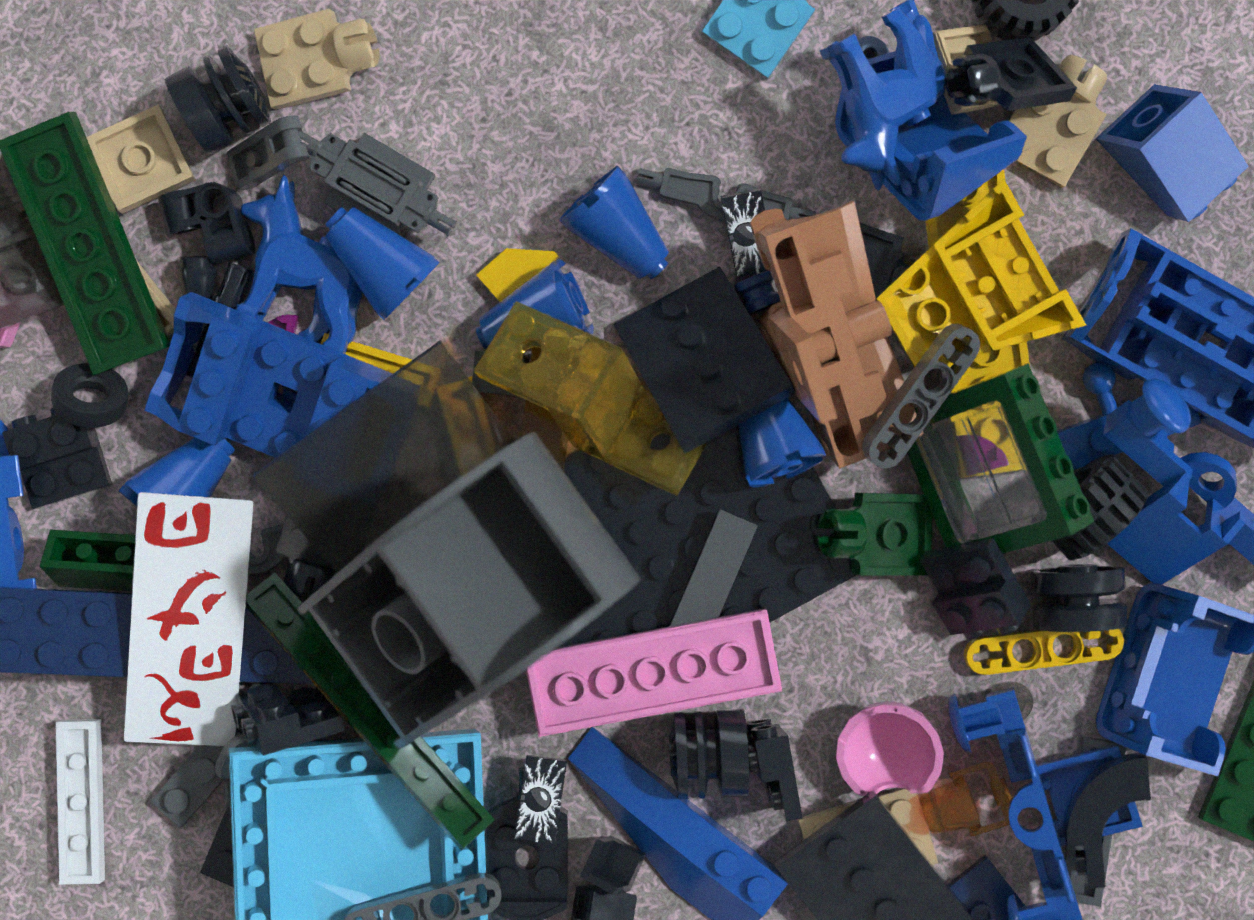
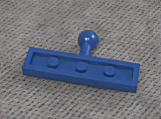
(1086, 439)

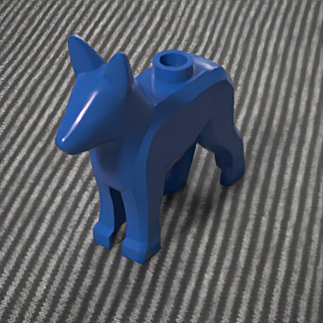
(889, 98)
(299, 262)

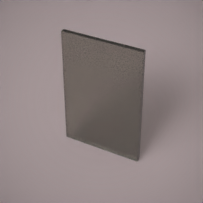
(384, 456)

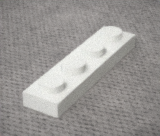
(80, 801)

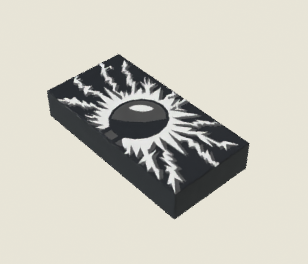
(738, 212)
(540, 799)

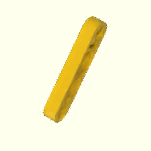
(1043, 652)

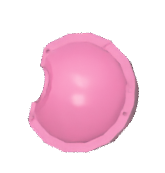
(889, 748)

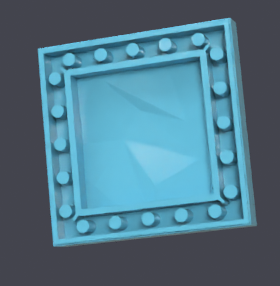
(339, 830)

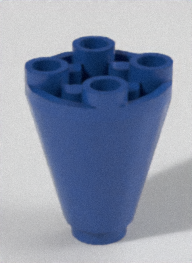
(186, 471)

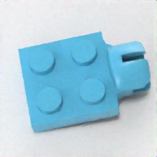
(759, 29)

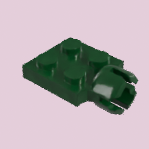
(880, 534)

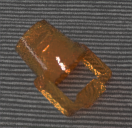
(953, 806)

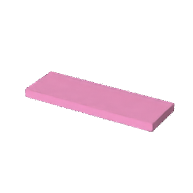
(654, 672)

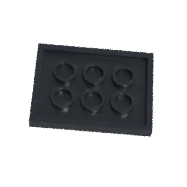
(704, 359)
(868, 870)

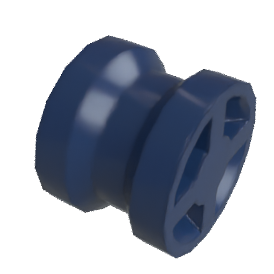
(758, 292)

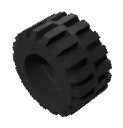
(1022, 18)
(1113, 500)

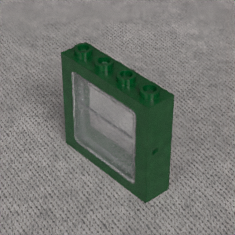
(998, 466)

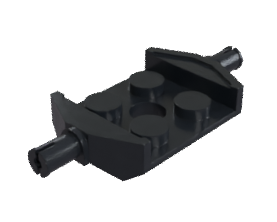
(533, 890)

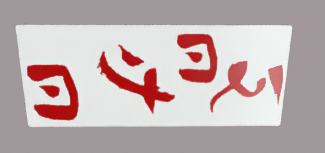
(187, 618)

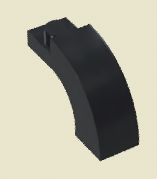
(1094, 802)

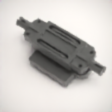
(376, 182)

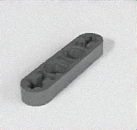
(915, 392)
(420, 900)

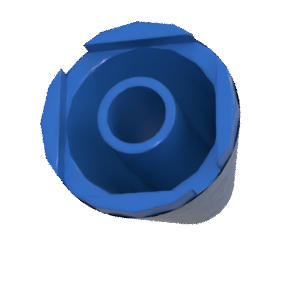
(618, 225)
(378, 259)
(546, 292)
(777, 445)

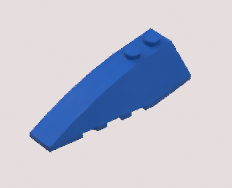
(679, 839)

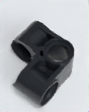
(224, 233)

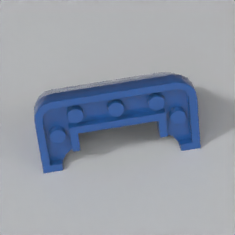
(941, 155)
(1172, 676)

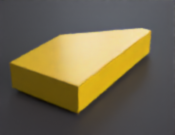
(513, 269)

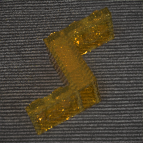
(588, 393)

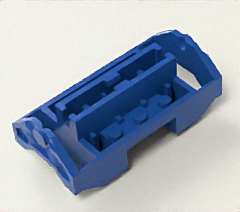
(1162, 327)
(240, 378)

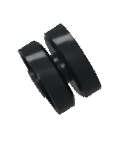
(1079, 602)

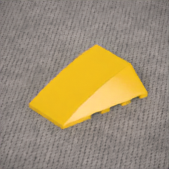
(982, 278)

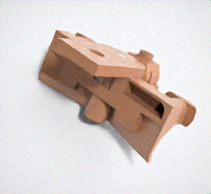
(826, 316)

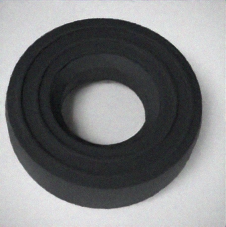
(89, 413)

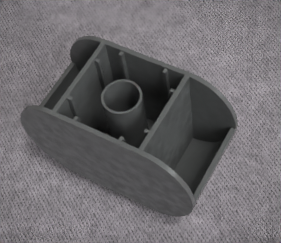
(471, 589)

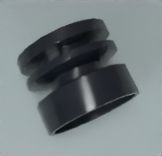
(218, 100)
(710, 754)

